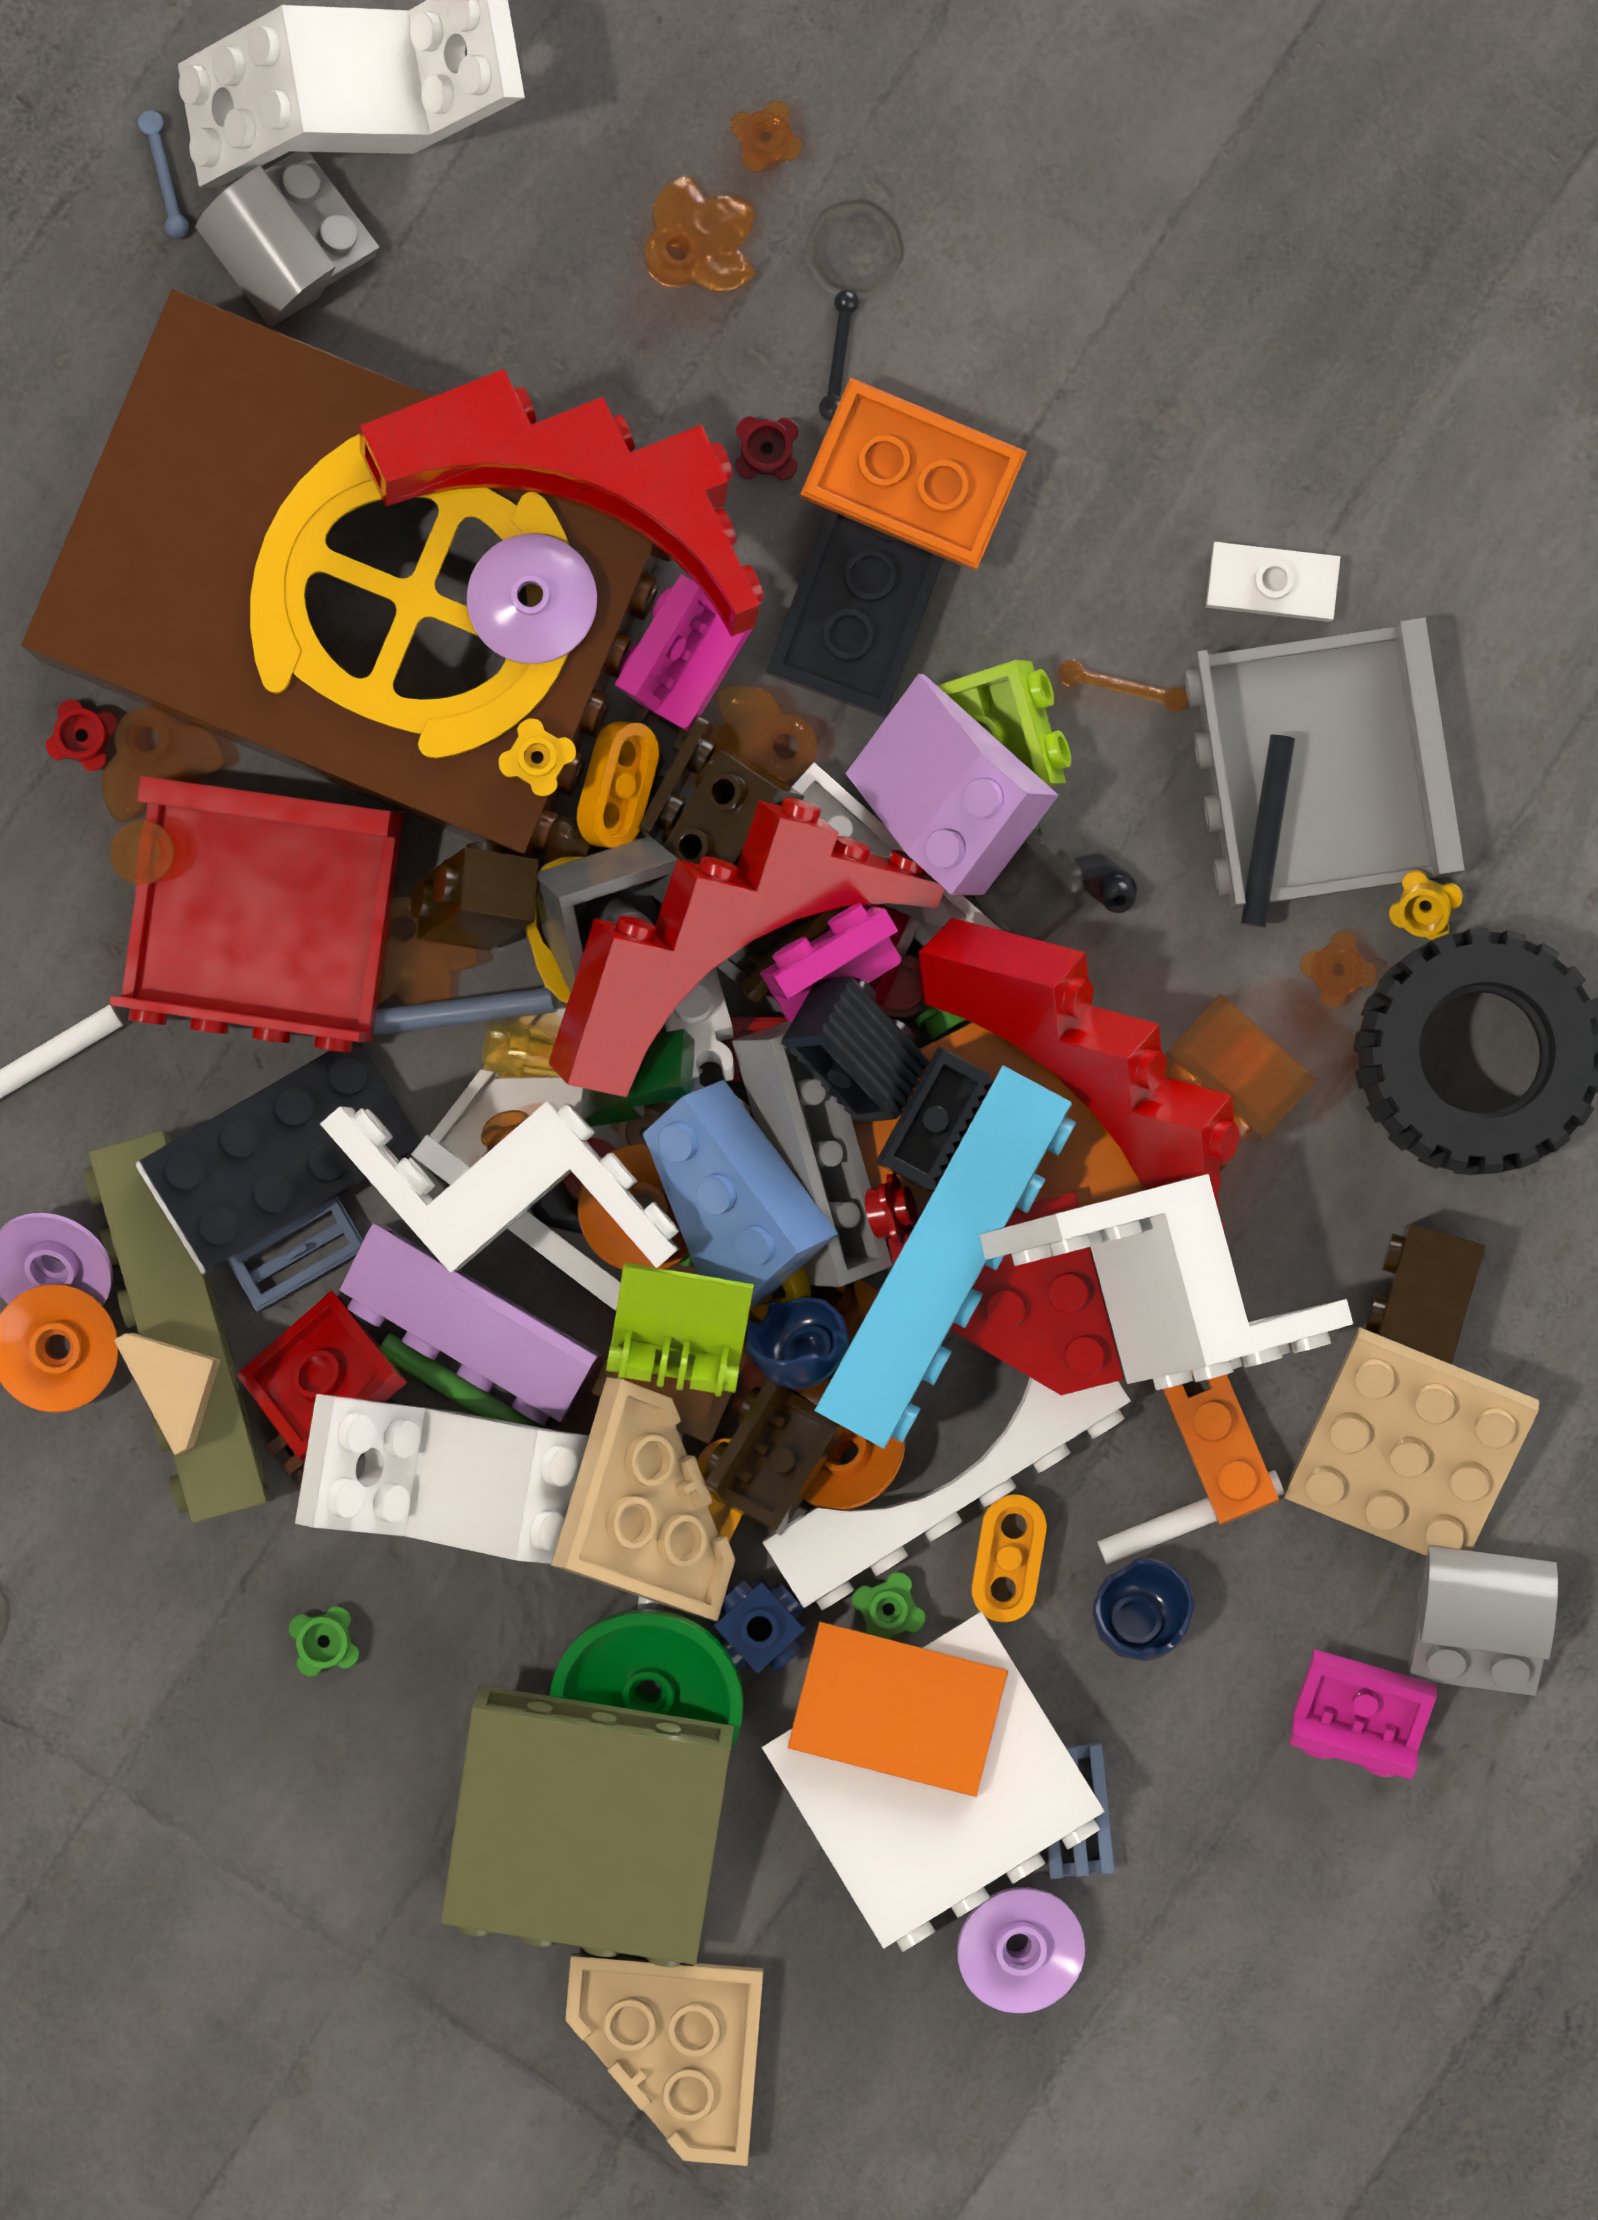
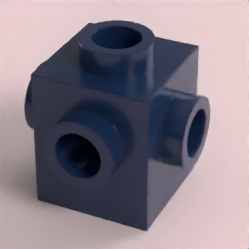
(761, 1600)

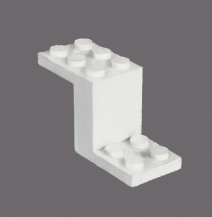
(346, 82)
(501, 1183)
(1169, 1284)
(439, 1477)

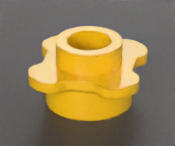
(542, 775)
(1420, 922)

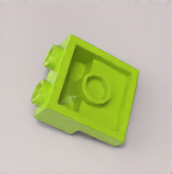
(1011, 707)

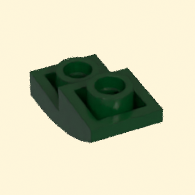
(662, 1077)

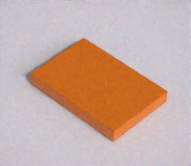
(913, 474)
(898, 1709)

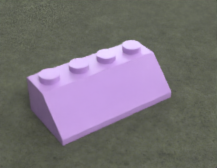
(469, 1323)

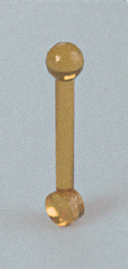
(1072, 674)

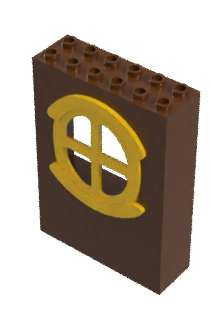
(200, 559)

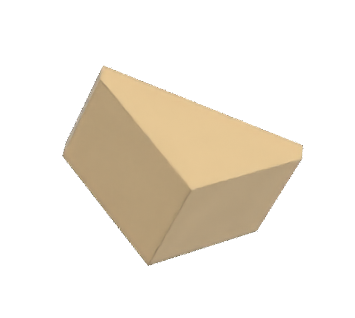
(173, 1384)

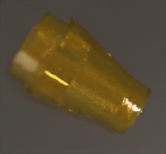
(517, 1050)

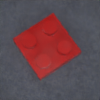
(323, 1355)

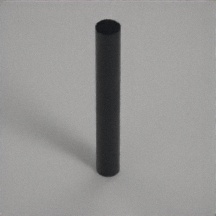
(1267, 830)

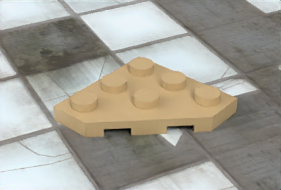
(644, 1509)
(676, 2045)

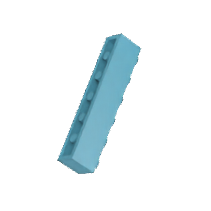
(944, 1258)

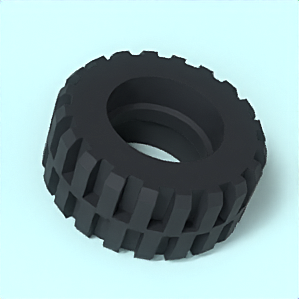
(1565, 1033)

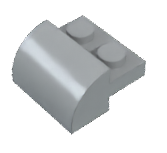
(285, 235)
(1484, 1620)

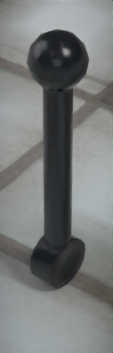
(846, 303)

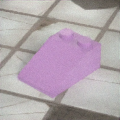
(949, 790)

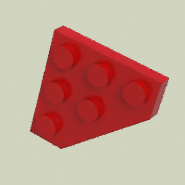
(1044, 1313)

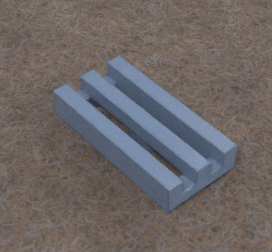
(249, 1280)
(1081, 1865)

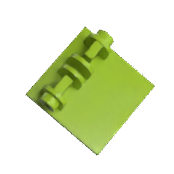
(679, 1328)

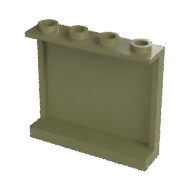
(586, 1826)

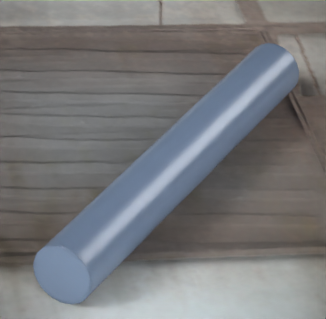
(465, 1011)

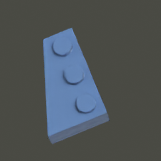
(734, 1193)

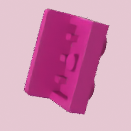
(680, 656)
(853, 947)
(1361, 1715)

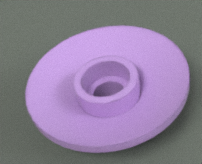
(540, 631)
(27, 1260)
(1028, 1977)

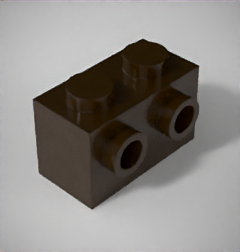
(723, 809)
(476, 897)
(1426, 1290)

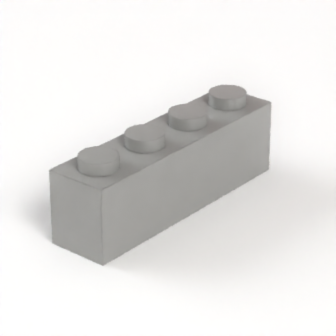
(820, 1150)

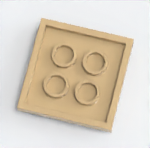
(1410, 1446)

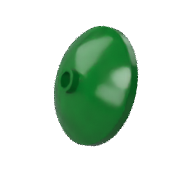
(655, 1645)

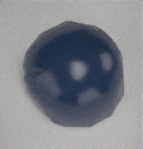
(798, 1342)
(1143, 1609)

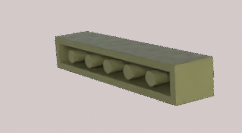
(179, 1307)

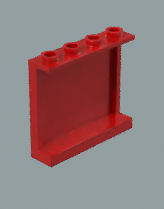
(264, 915)

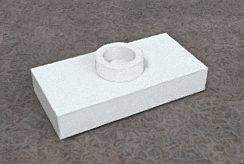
(1272, 582)

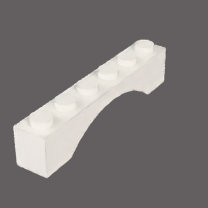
(832, 1545)

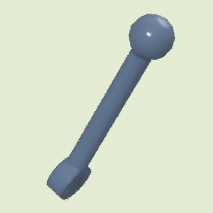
(152, 126)

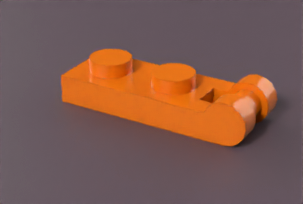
(1222, 1450)

